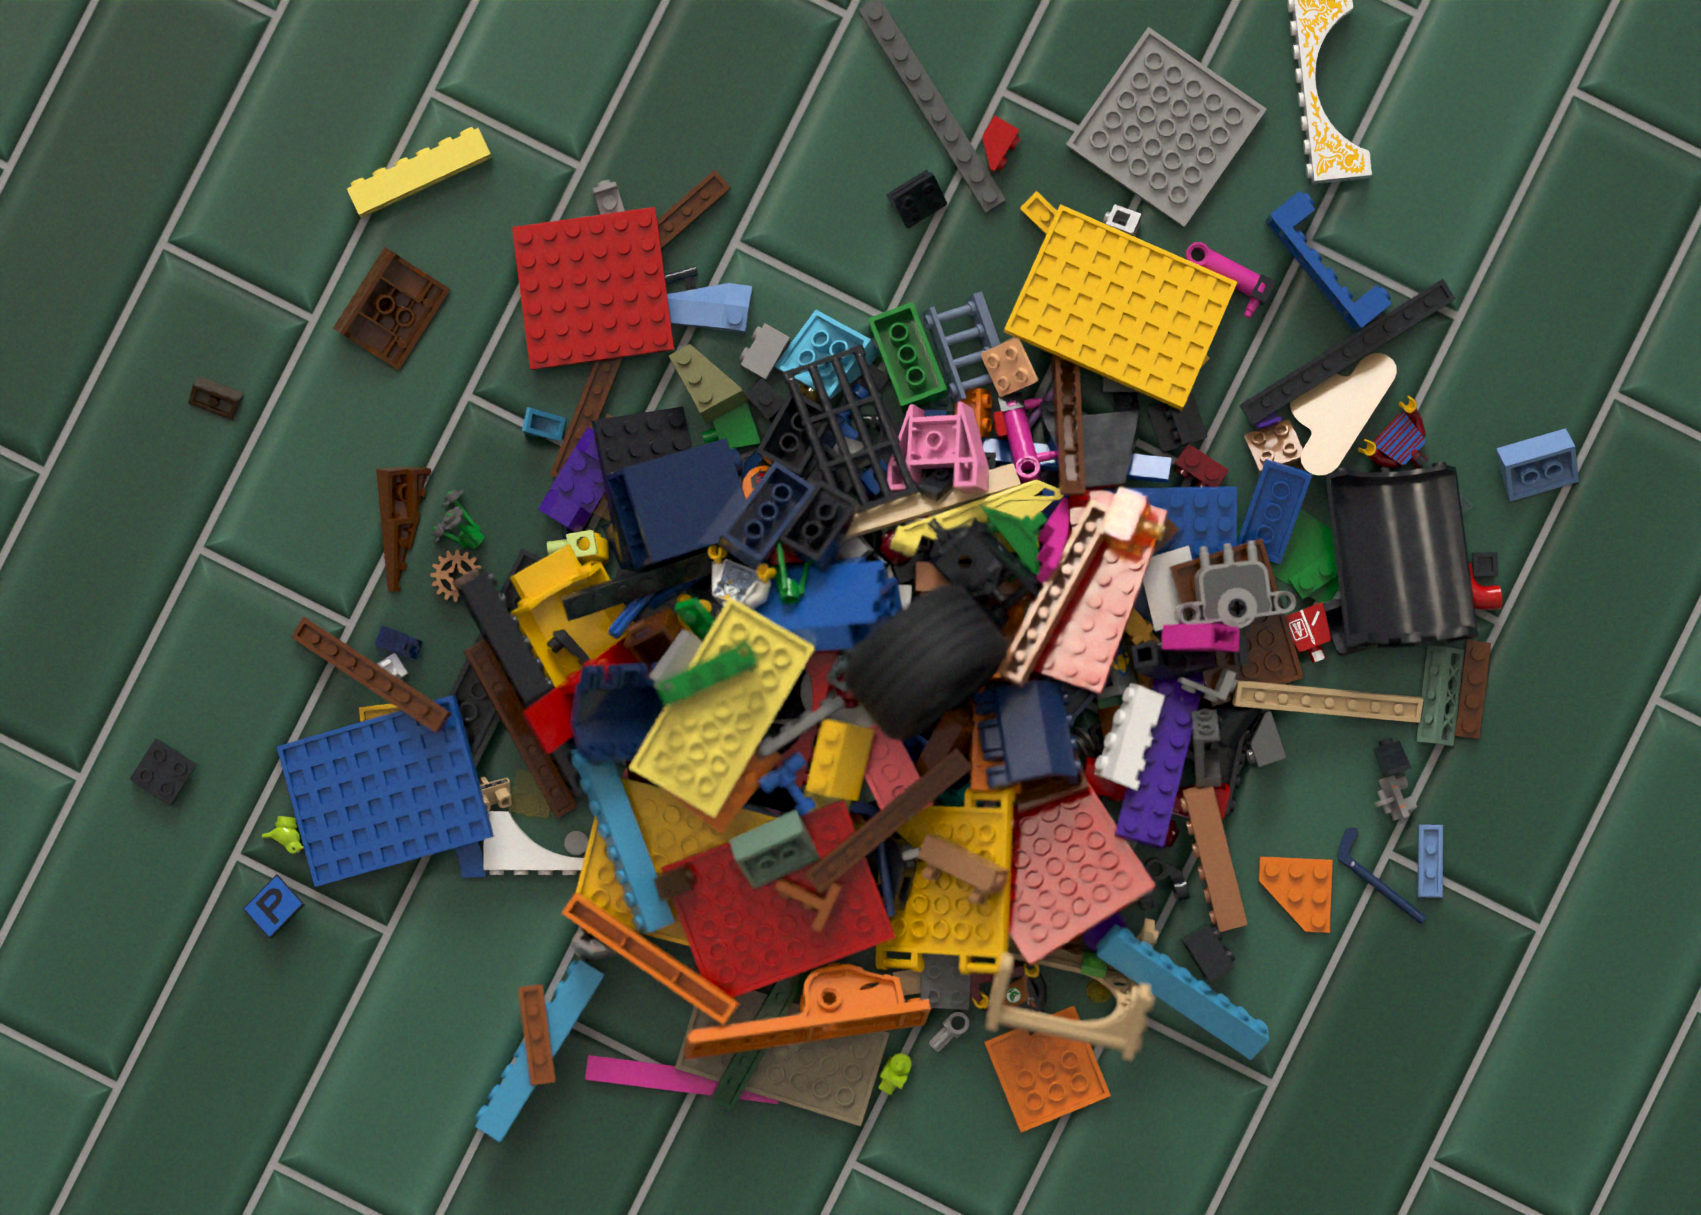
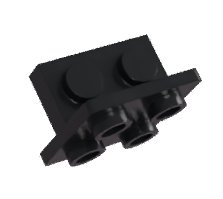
(917, 198)
(1175, 426)

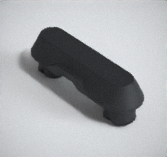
(563, 639)

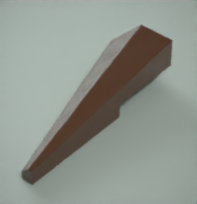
(399, 501)

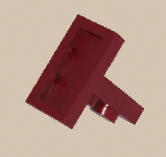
(976, 978)

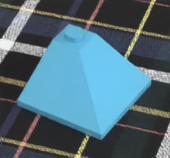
(822, 338)

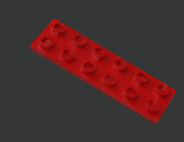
(552, 713)

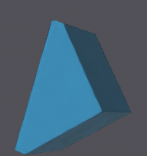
(543, 424)

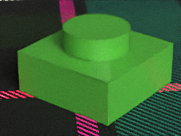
(1093, 965)

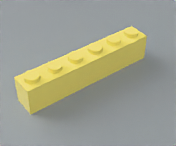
(419, 172)

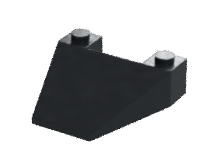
(1107, 440)

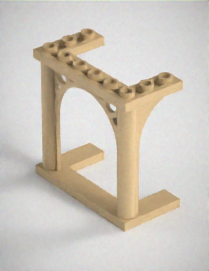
(1118, 1031)

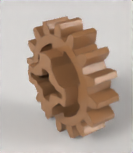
(446, 575)

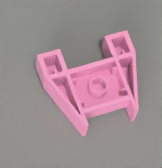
(942, 444)

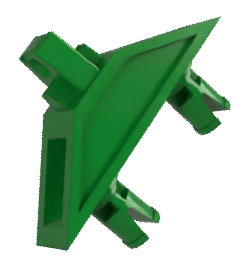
(1019, 533)

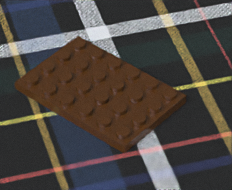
(1268, 642)

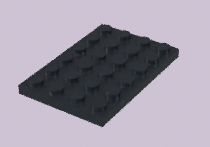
(635, 440)

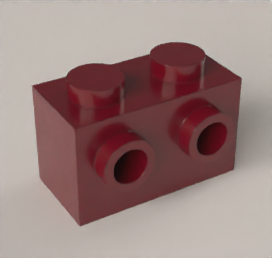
(1199, 467)

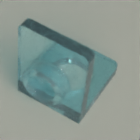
(840, 662)

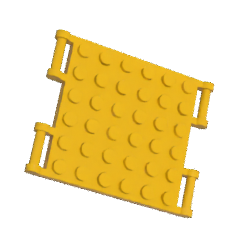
(939, 912)

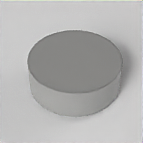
(576, 842)

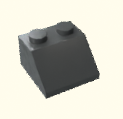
(1264, 743)

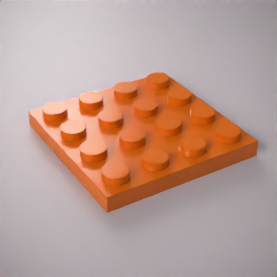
(1046, 1073)

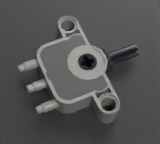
(1230, 584)

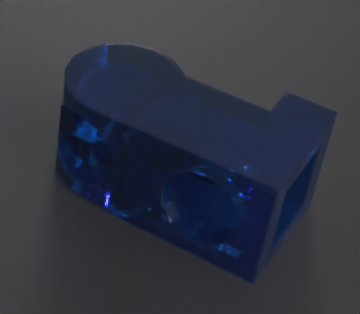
(398, 642)

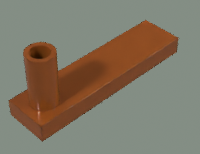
(536, 1034)

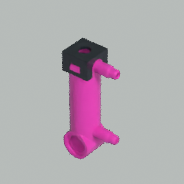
(1248, 282)
(1020, 436)

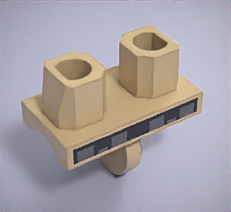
(496, 792)

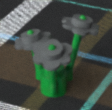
(469, 535)

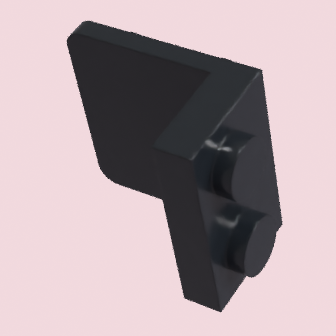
(1336, 628)

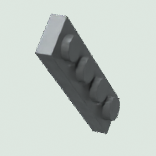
(806, 722)

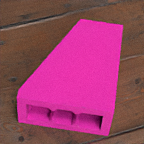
(1200, 637)

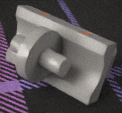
(1392, 799)

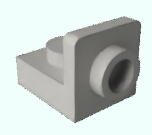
(608, 197)

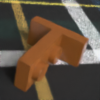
(810, 900)

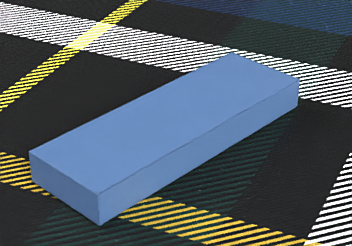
(1430, 861)

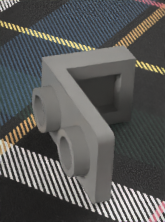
(1225, 684)

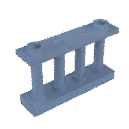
(983, 330)

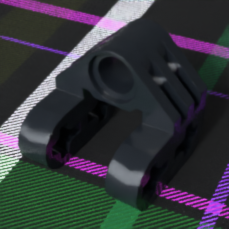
(1176, 878)

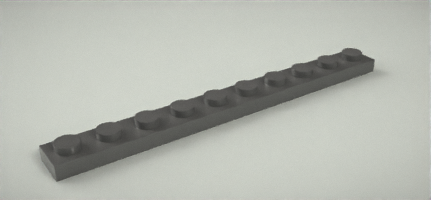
(932, 105)

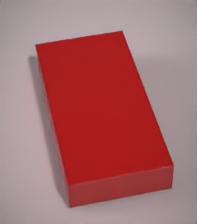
(999, 425)

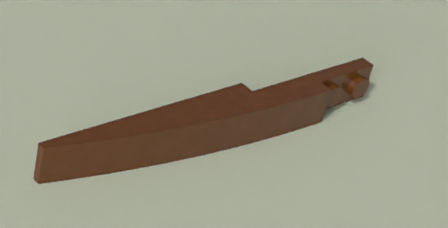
(1068, 425)

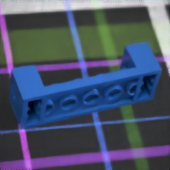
(1282, 223)

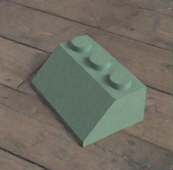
(774, 849)

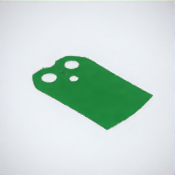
(1306, 544)

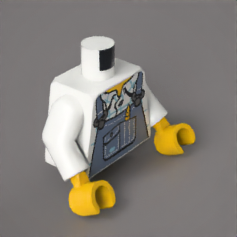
(738, 582)

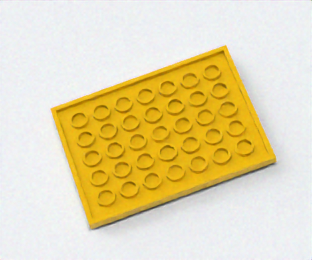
(669, 835)

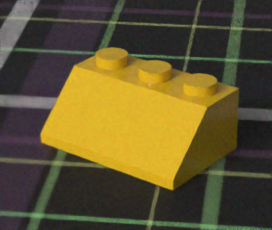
(840, 759)

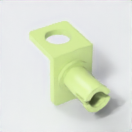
(573, 539)

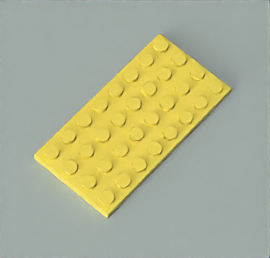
(710, 736)

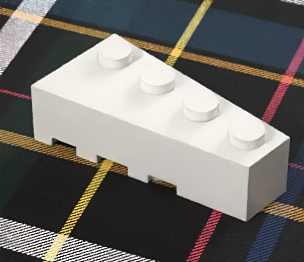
(1129, 736)

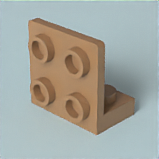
(1276, 444)

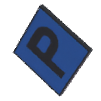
(273, 906)

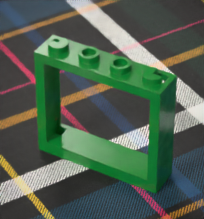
(707, 673)

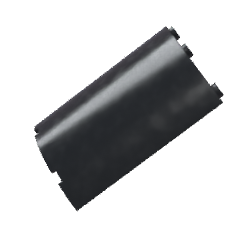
(1401, 556)

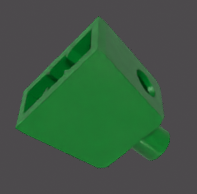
(736, 427)

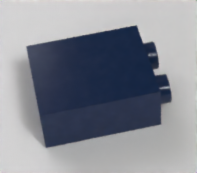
(677, 501)

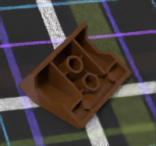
(391, 308)

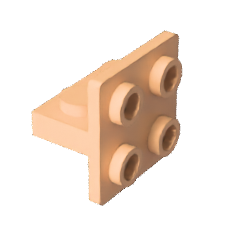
(1009, 366)

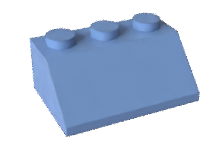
(1538, 464)

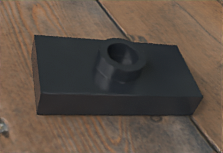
(937, 483)

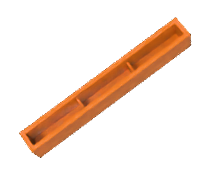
(651, 958)

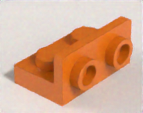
(981, 402)

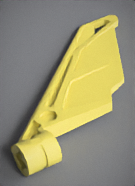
(1015, 501)

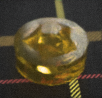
(1097, 992)

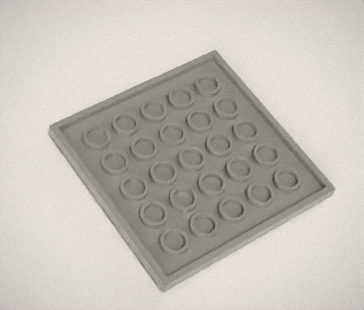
(1166, 127)

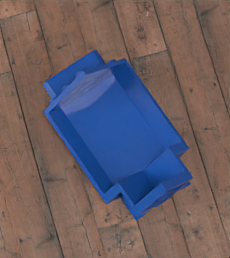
(837, 605)

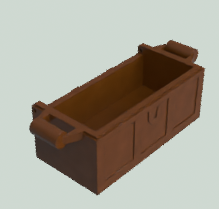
(653, 636)

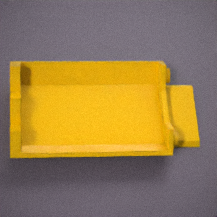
(543, 612)

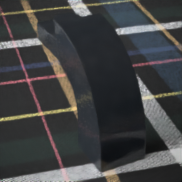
(1159, 663)

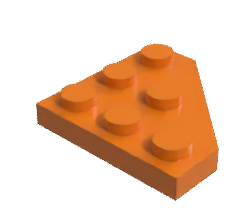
(1300, 888)

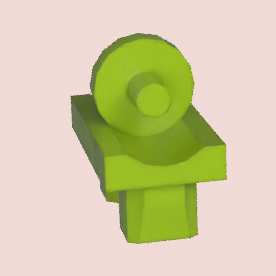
(895, 1072)

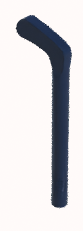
(868, 810)
(1344, 857)

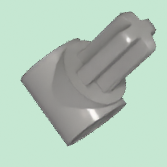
(948, 1031)

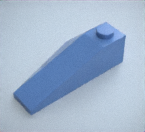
(712, 307)

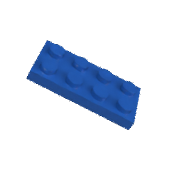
(1274, 507)

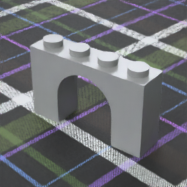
(676, 658)

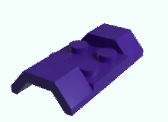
(577, 486)

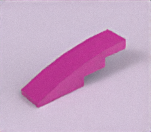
(1054, 539)

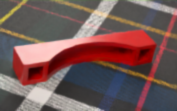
(818, 667)
(1117, 791)

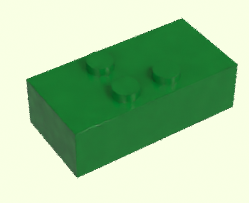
(907, 357)

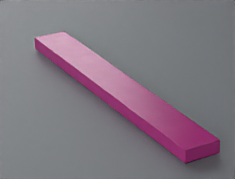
(655, 1076)

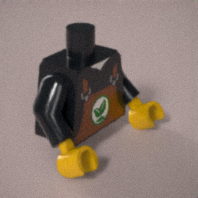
(1024, 993)

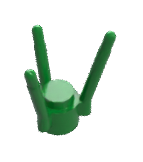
(788, 588)

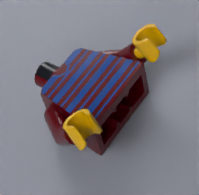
(1399, 440)

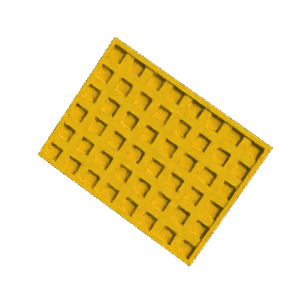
(1120, 307)

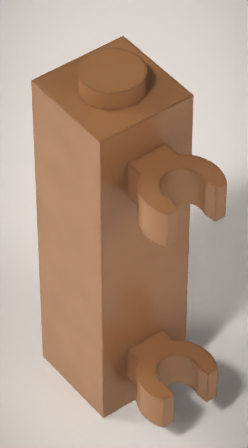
(964, 864)

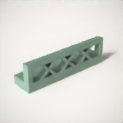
(1436, 695)

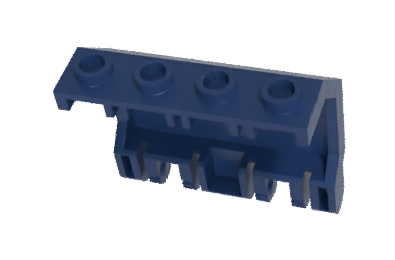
(614, 714)
(1027, 733)

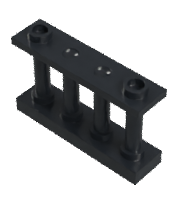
(999, 612)

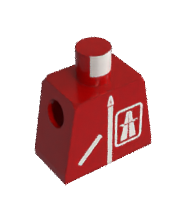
(1310, 630)

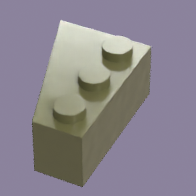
(706, 384)

